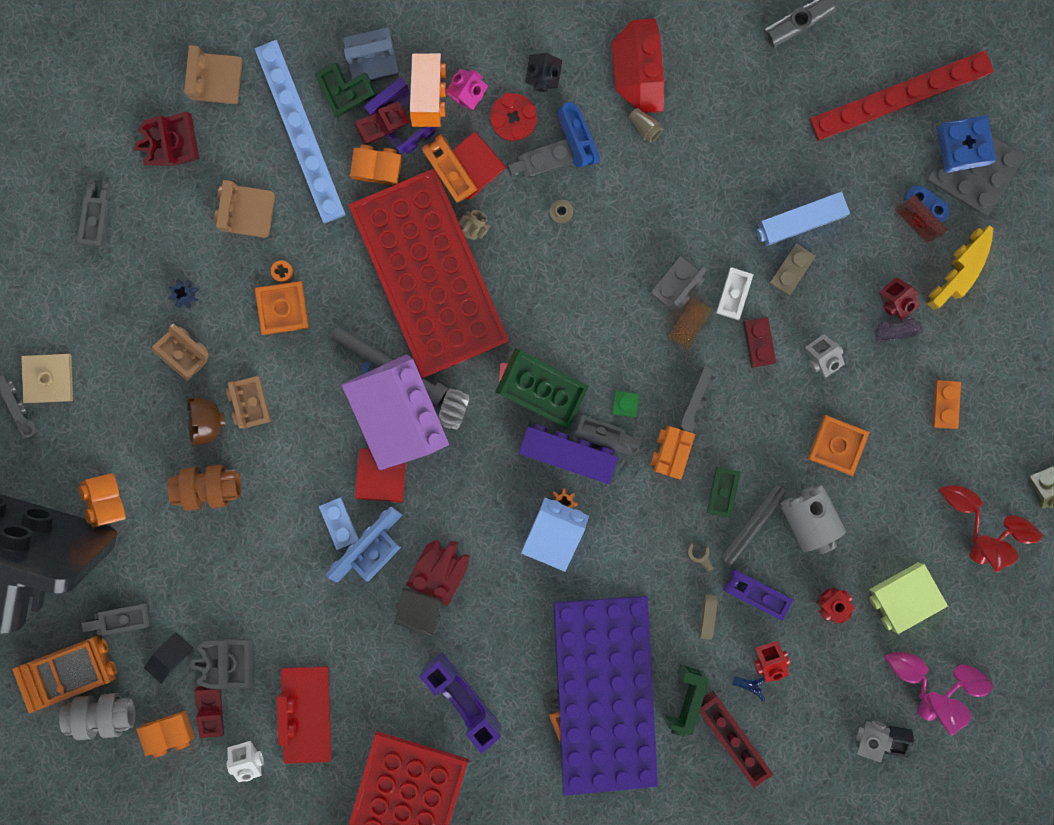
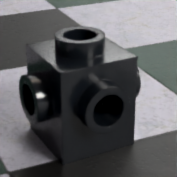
(543, 71)

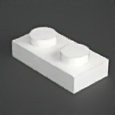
(734, 293)

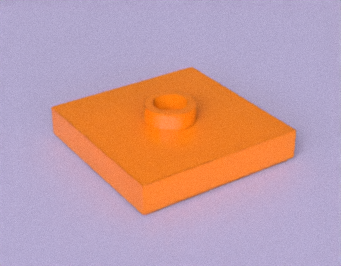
(282, 308)
(838, 445)

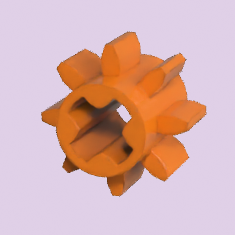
(567, 498)

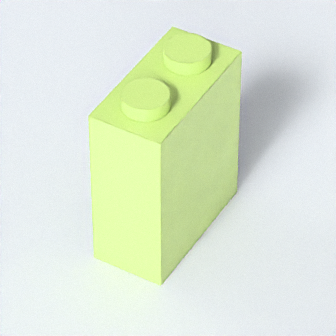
(907, 598)

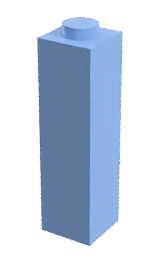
(802, 219)

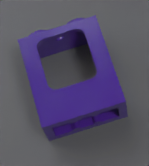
(399, 92)

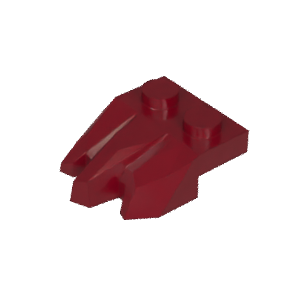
(168, 140)
(439, 571)

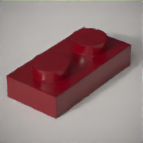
(759, 342)

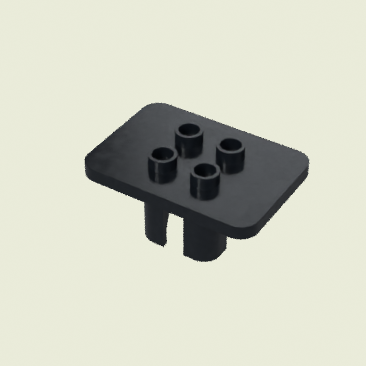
(43, 554)

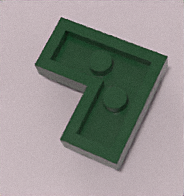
(344, 95)

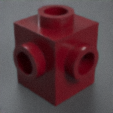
(899, 298)

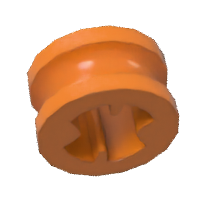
(286, 265)

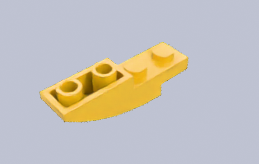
(969, 263)

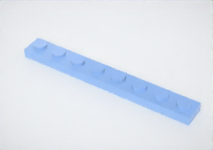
(300, 131)

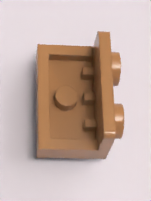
(181, 352)
(248, 402)

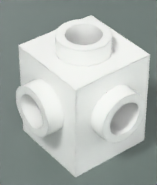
(244, 761)

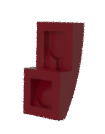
(381, 123)
(210, 712)

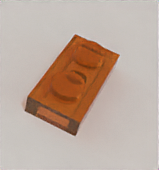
(689, 323)

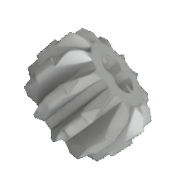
(453, 409)

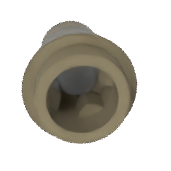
(646, 125)

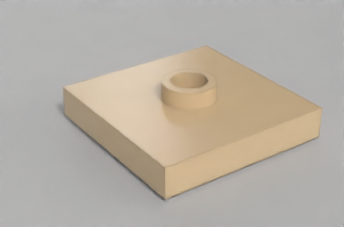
(47, 378)

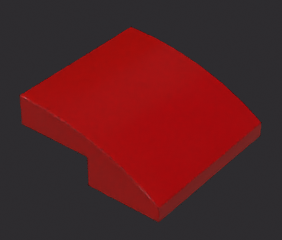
(478, 161)
(379, 484)

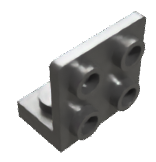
(677, 282)

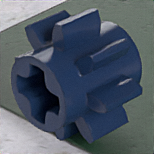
(187, 288)

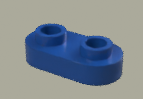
(930, 201)

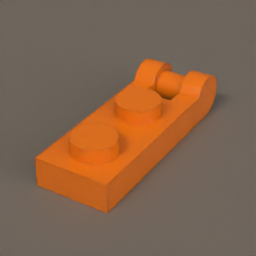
(449, 169)

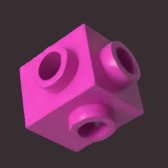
(466, 88)

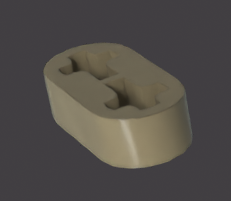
(708, 617)

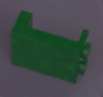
(692, 703)

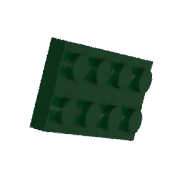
(541, 388)

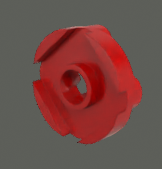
(509, 104)

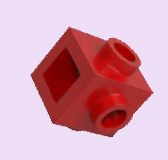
(827, 603)
(771, 662)

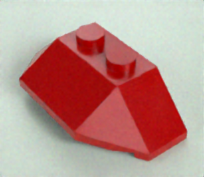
(639, 65)

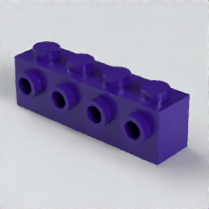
(567, 454)

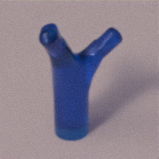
(750, 685)

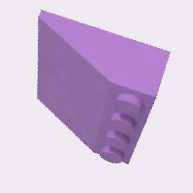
(395, 413)

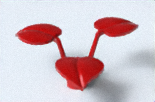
(985, 548)

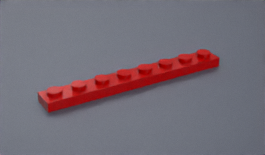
(901, 95)

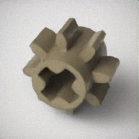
(474, 224)

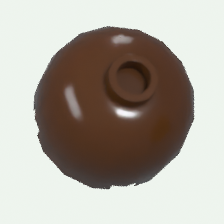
(204, 421)

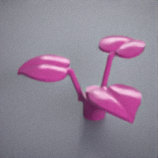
(950, 712)

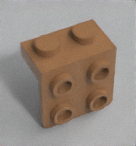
(244, 210)

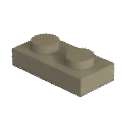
(792, 269)

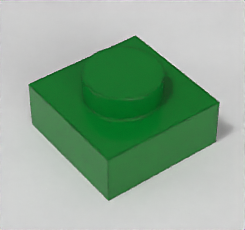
(625, 404)

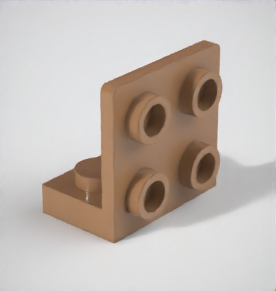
(212, 77)

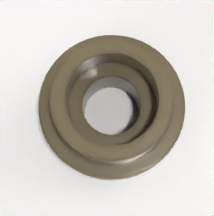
(561, 218)

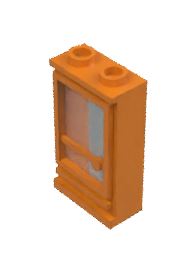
(65, 673)

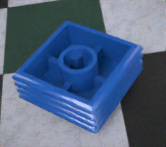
(960, 156)

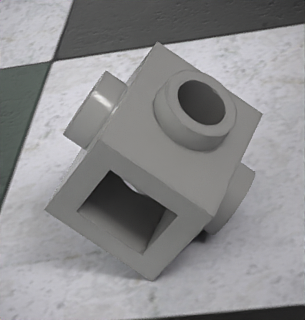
(825, 355)
(873, 740)

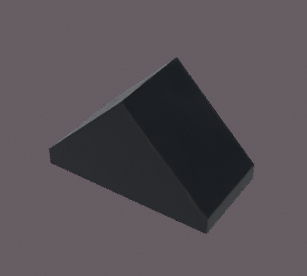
(168, 657)

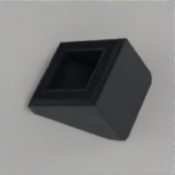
(902, 741)

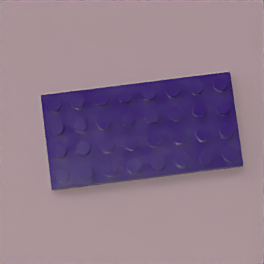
(605, 695)

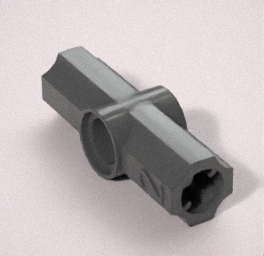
(788, 28)

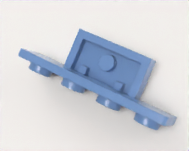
(370, 551)

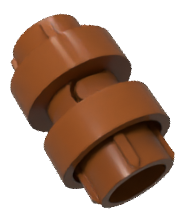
(194, 488)

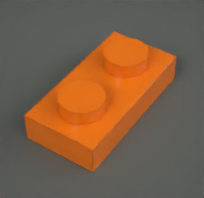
(946, 404)

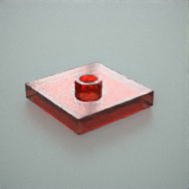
(921, 219)

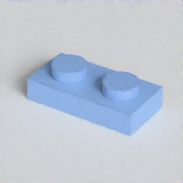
(339, 523)

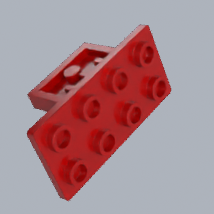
(304, 715)

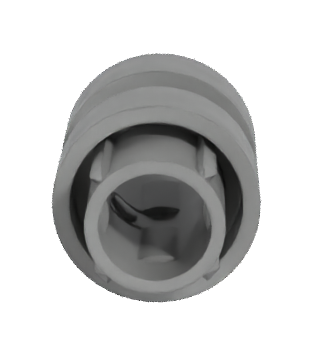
(87, 716)

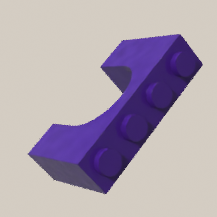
(481, 724)

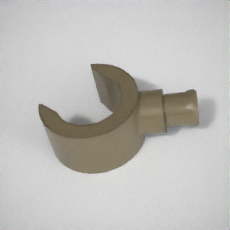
(704, 561)

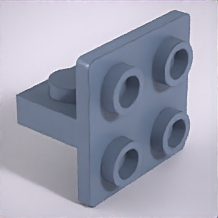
(371, 54)

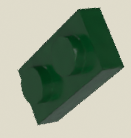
(723, 492)

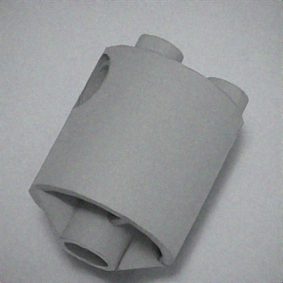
(813, 520)

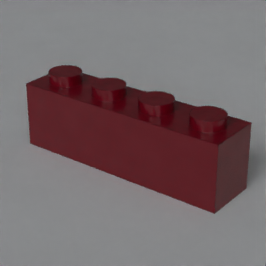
(734, 740)

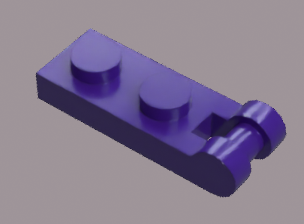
(758, 595)

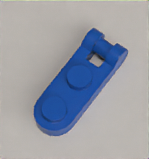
(578, 135)

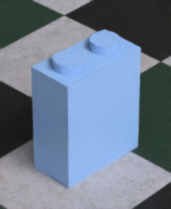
(555, 534)

